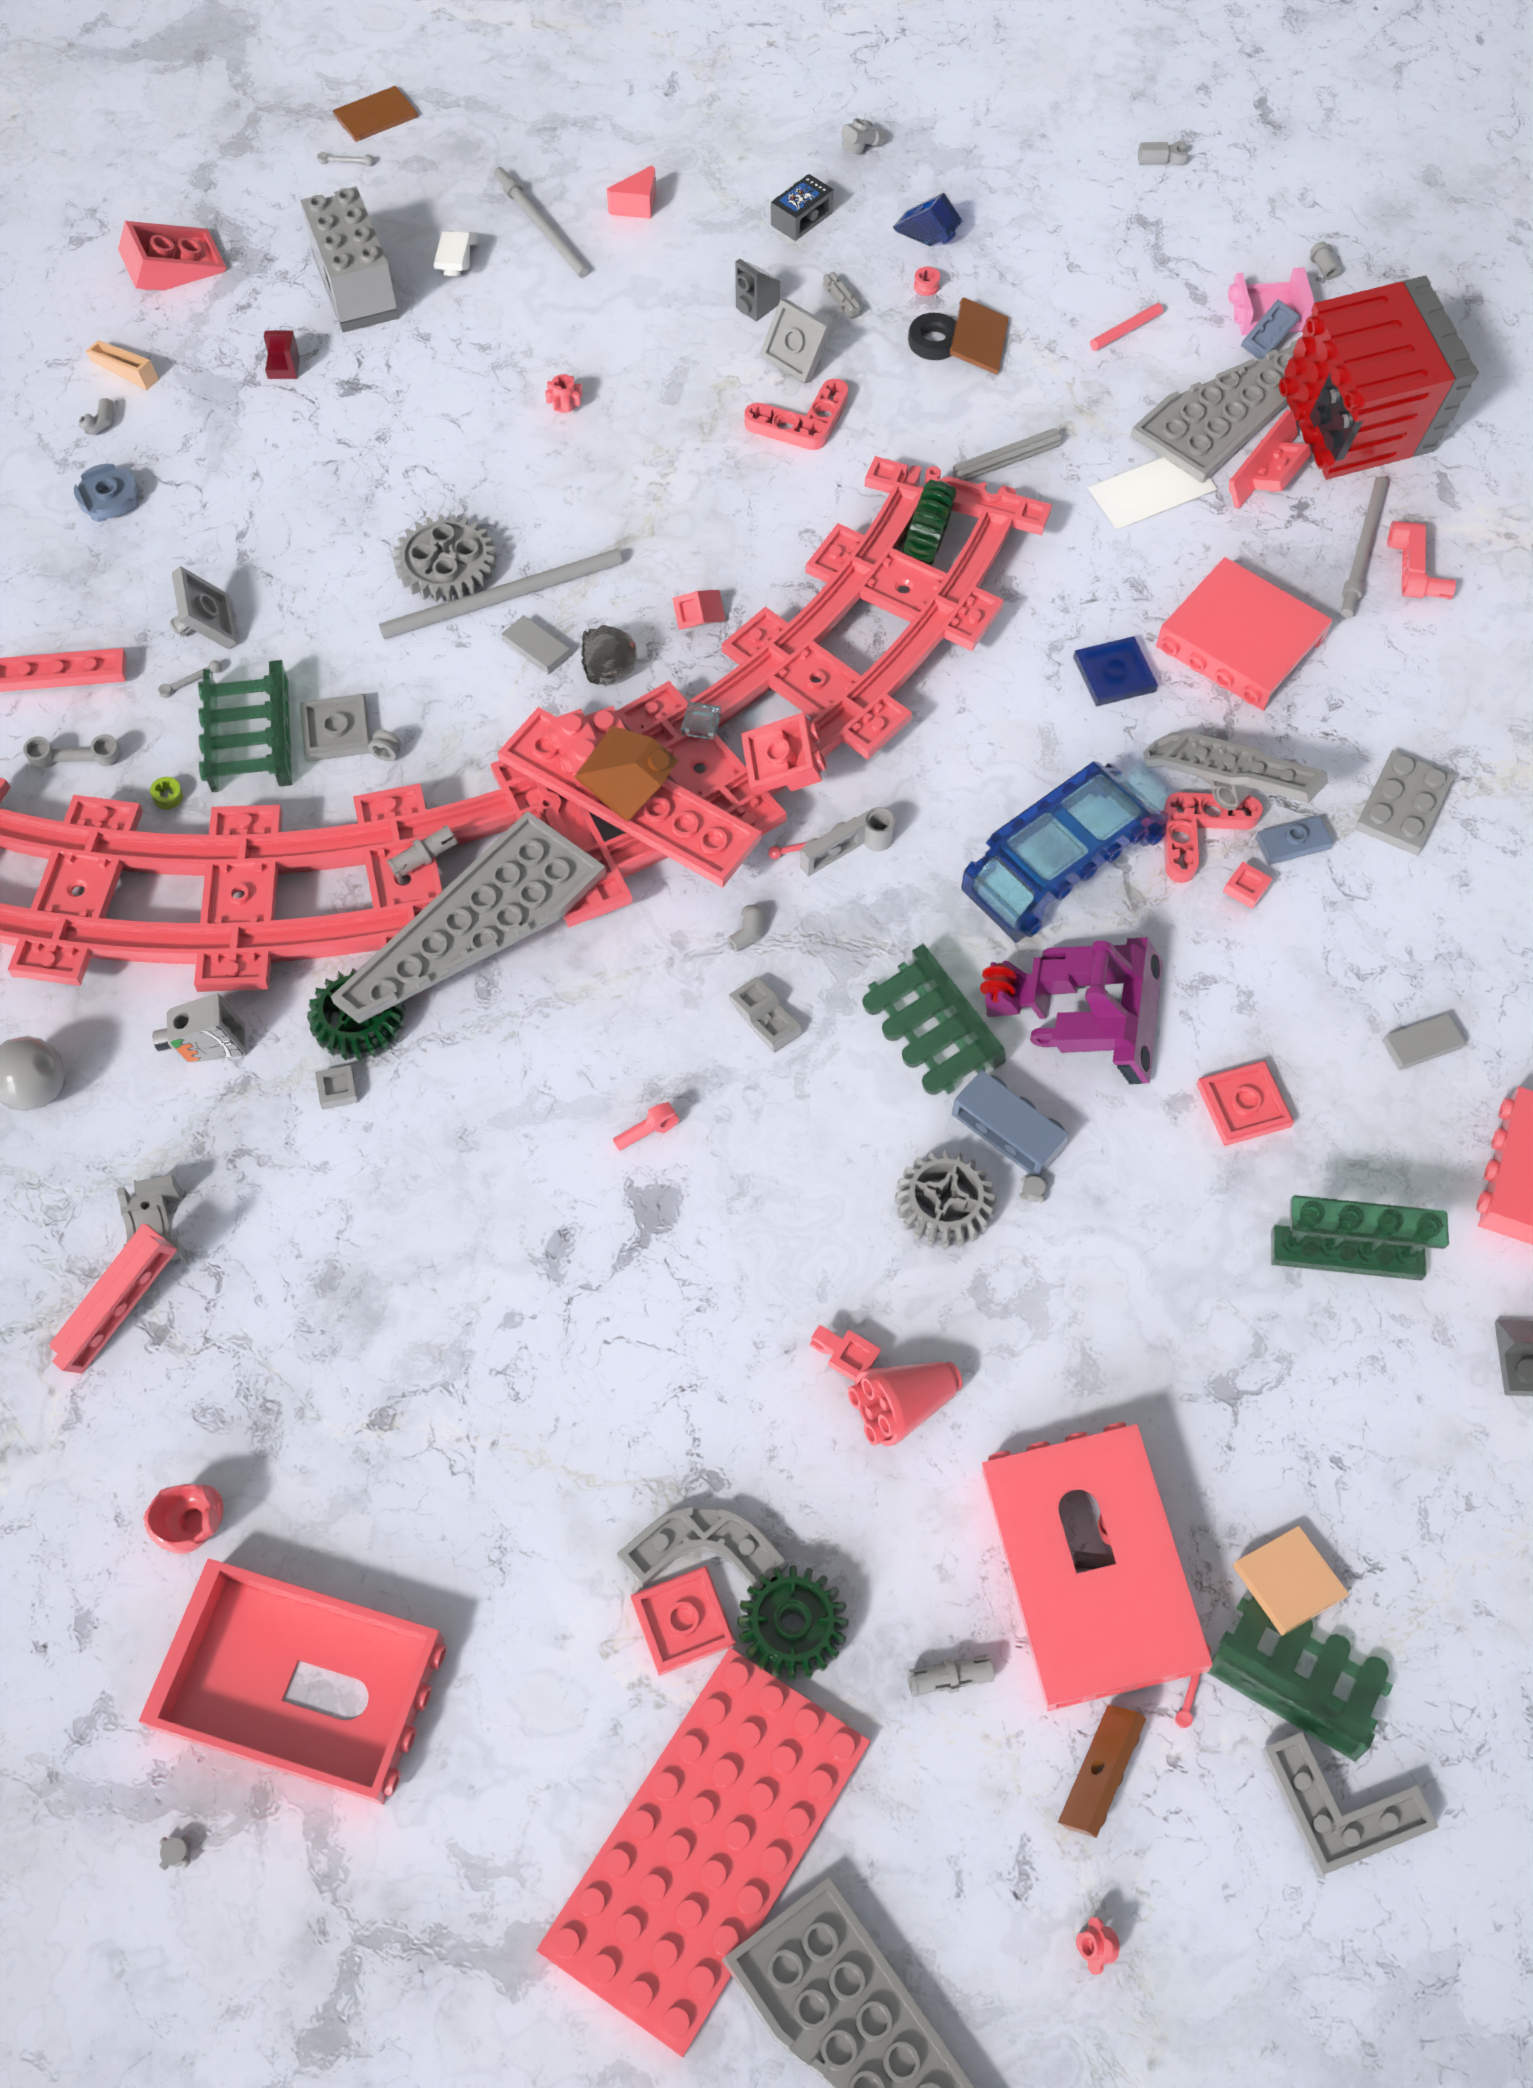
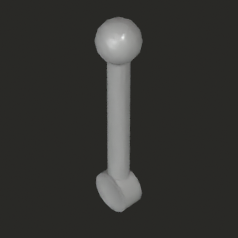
(323, 158)
(167, 690)

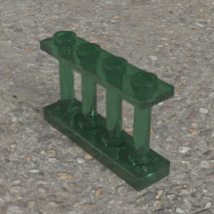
(276, 736)
(1358, 1237)

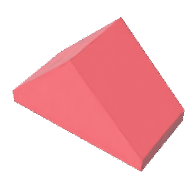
(633, 195)

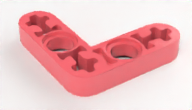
(808, 425)
(1189, 822)

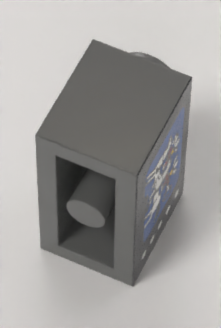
(802, 207)

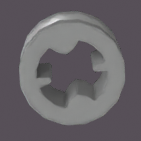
(384, 745)

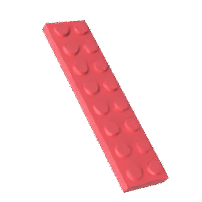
(670, 820)

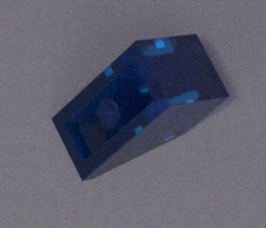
(930, 221)

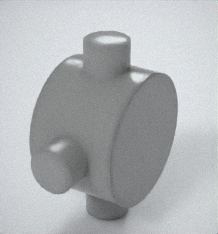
(1033, 1189)
(175, 1852)

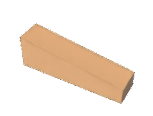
(124, 363)

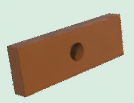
(1102, 1771)

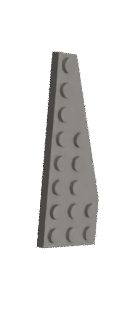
(1216, 417)
(503, 896)

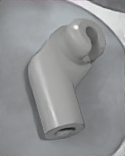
(99, 422)
(751, 930)

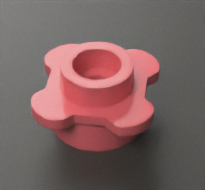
(1098, 1945)

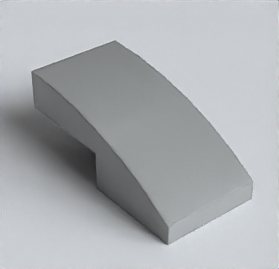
(764, 1015)

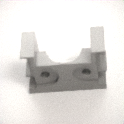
(151, 1208)

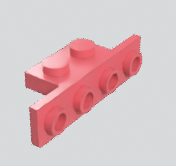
(1271, 462)

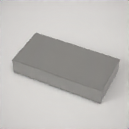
(535, 644)
(1424, 1041)

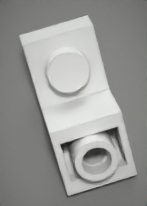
(454, 251)

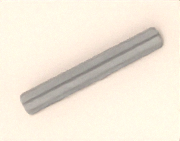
(1007, 454)

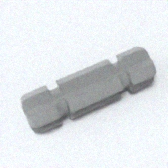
(842, 295)

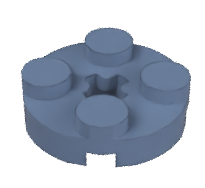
(119, 500)

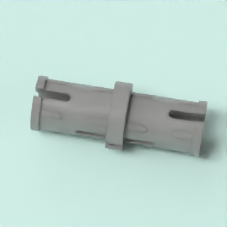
(422, 852)
(950, 1675)

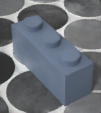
(1010, 1123)

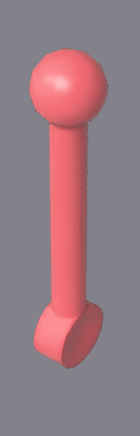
(775, 852)
(1184, 1718)

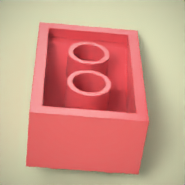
(168, 255)

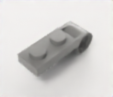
(847, 837)

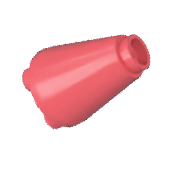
(902, 1398)

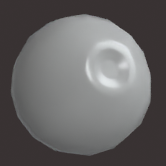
(29, 1073)

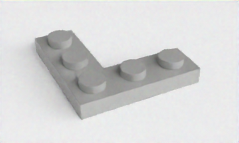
(1329, 1836)

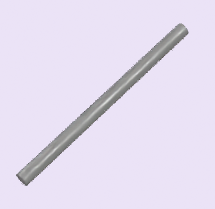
(500, 593)

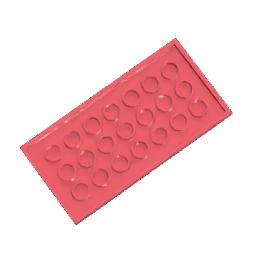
(703, 1850)

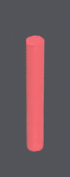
(1126, 326)

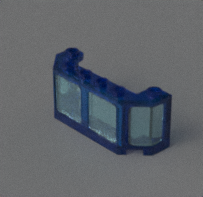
(1058, 845)

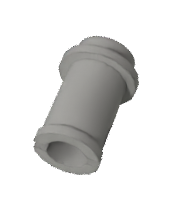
(1322, 255)

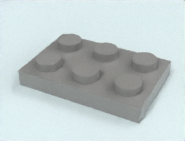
(1404, 802)

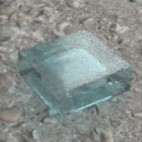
(701, 720)

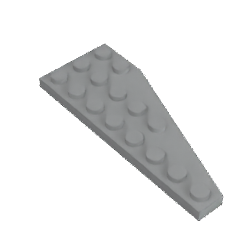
(838, 1999)

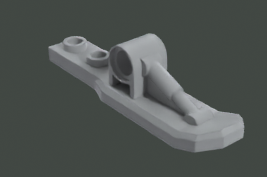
(1233, 768)

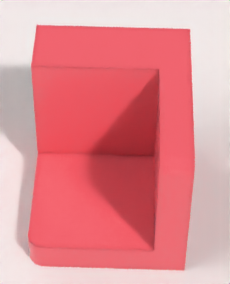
(698, 608)

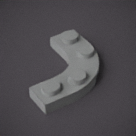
(701, 1530)

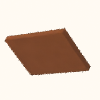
(375, 113)
(979, 335)

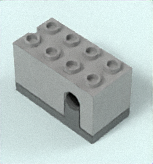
(350, 259)

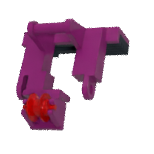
(1110, 1026)

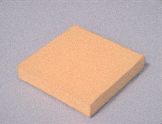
(1290, 1580)

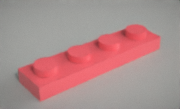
(62, 669)

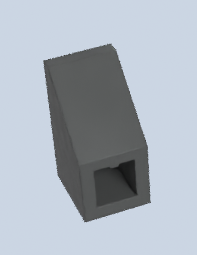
(755, 290)

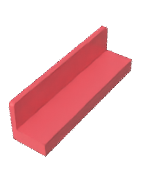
(111, 1299)

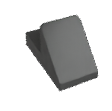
(1516, 1356)

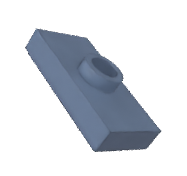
(1270, 330)
(1294, 840)

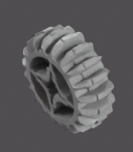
(914, 1188)

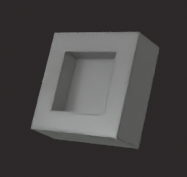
(336, 1087)

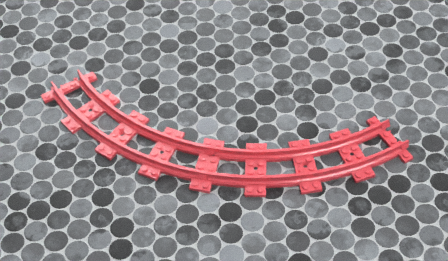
(248, 849)

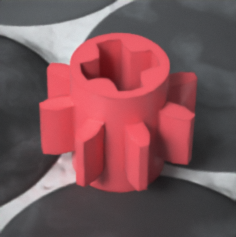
(563, 393)

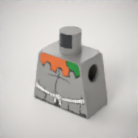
(203, 1031)

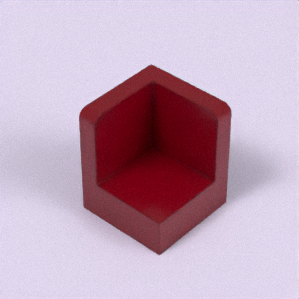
(282, 355)

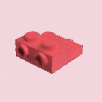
(578, 735)
(783, 754)

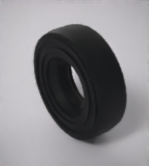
(931, 323)

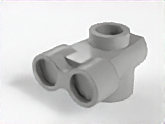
(859, 134)

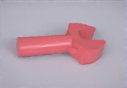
(660, 1119)

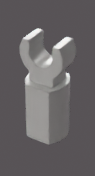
(1160, 153)

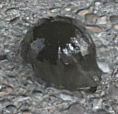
(607, 654)

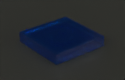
(1115, 671)

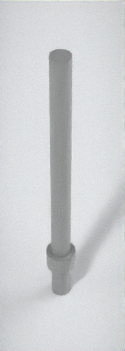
(515, 191)
(1353, 587)

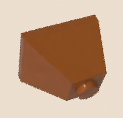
(625, 770)

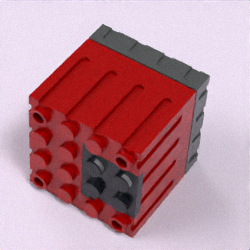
(1376, 377)

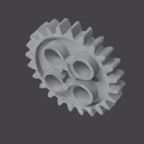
(444, 558)

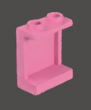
(1255, 300)

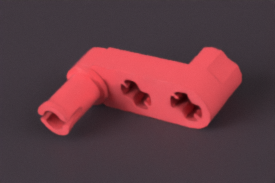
(1415, 582)

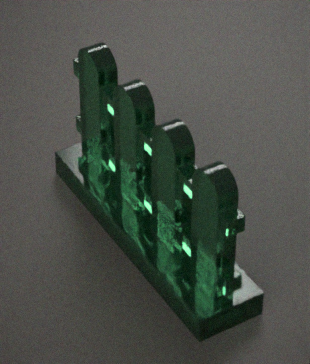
(949, 1031)
(1295, 1698)

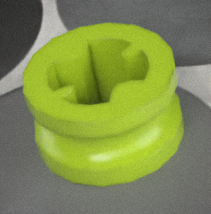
(161, 785)

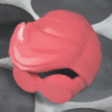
(184, 1517)

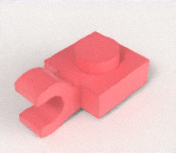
(848, 1354)

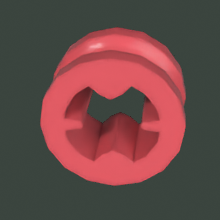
(927, 281)

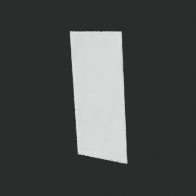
(1147, 492)

